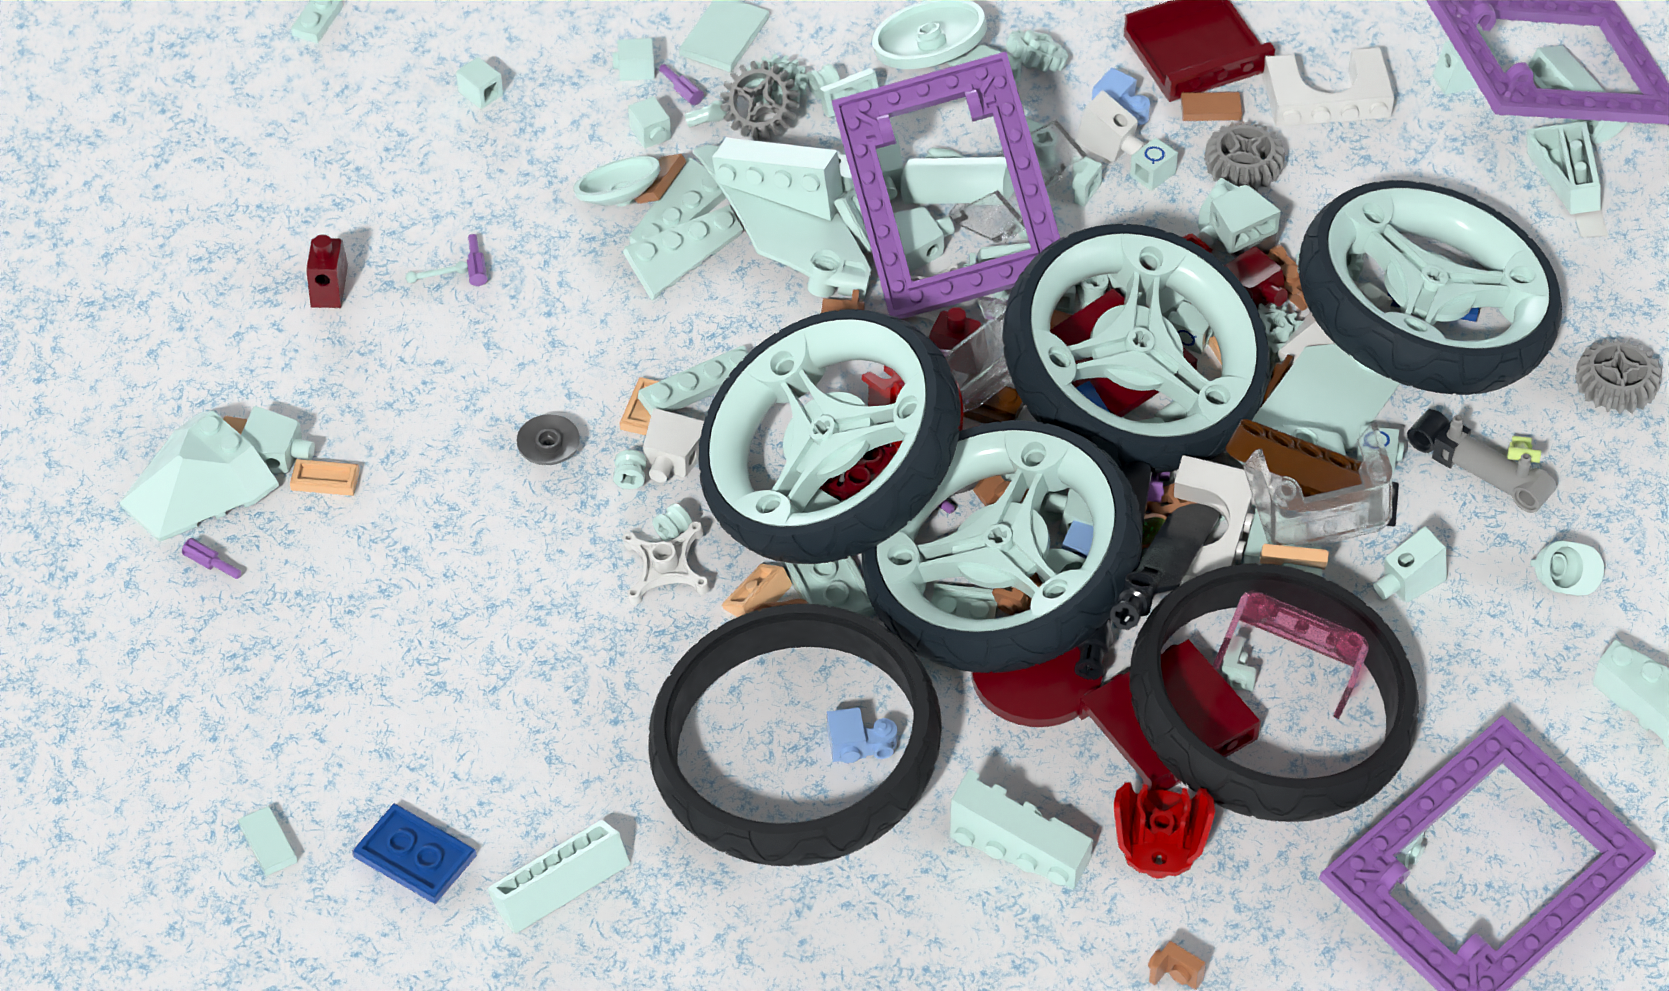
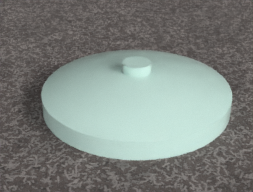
(929, 33)

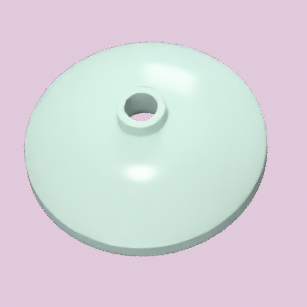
(618, 181)

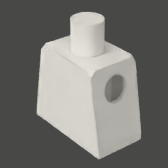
(1108, 129)
(671, 444)

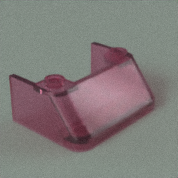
(1303, 629)

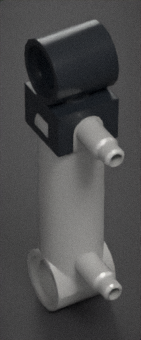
(1453, 445)

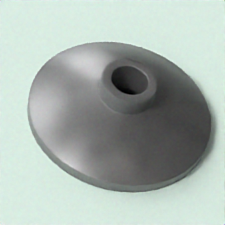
(548, 439)

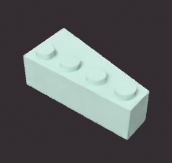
(782, 173)
(1637, 686)
(1017, 833)

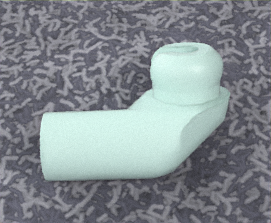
(709, 113)

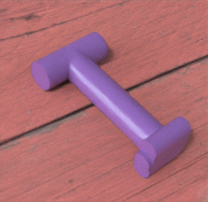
(1156, 489)

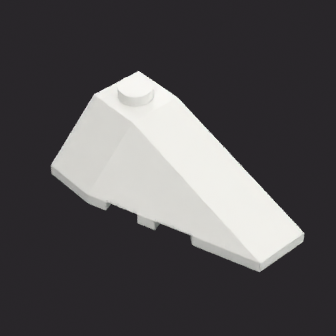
(1311, 334)

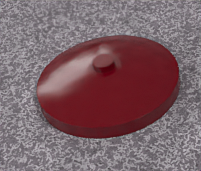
(1036, 695)

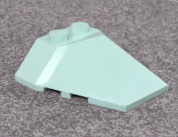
(197, 476)

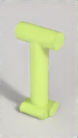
(1520, 446)

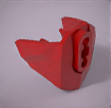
(1163, 826)

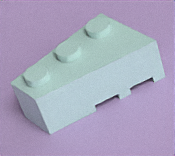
(1567, 163)

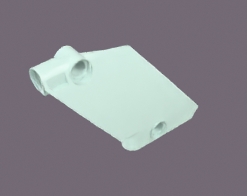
(798, 239)
(1326, 398)

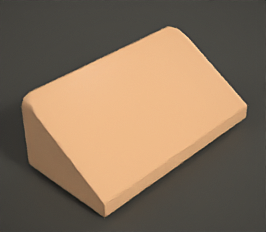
(763, 585)

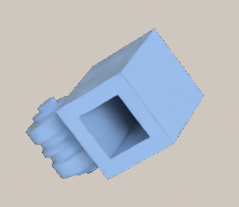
(1122, 90)
(853, 741)

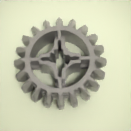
(753, 110)
(1244, 150)
(1618, 376)

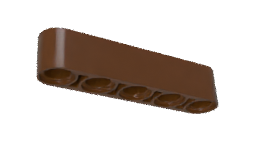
(1294, 457)

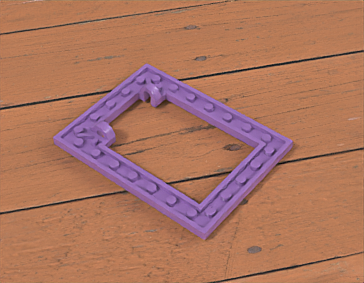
(1516, 93)
(867, 127)
(1369, 870)

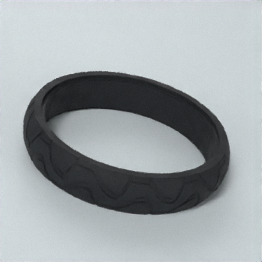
(767, 632)
(1235, 785)

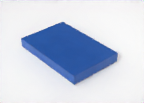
(414, 853)

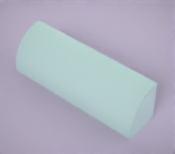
(1559, 70)
(954, 180)
(559, 876)

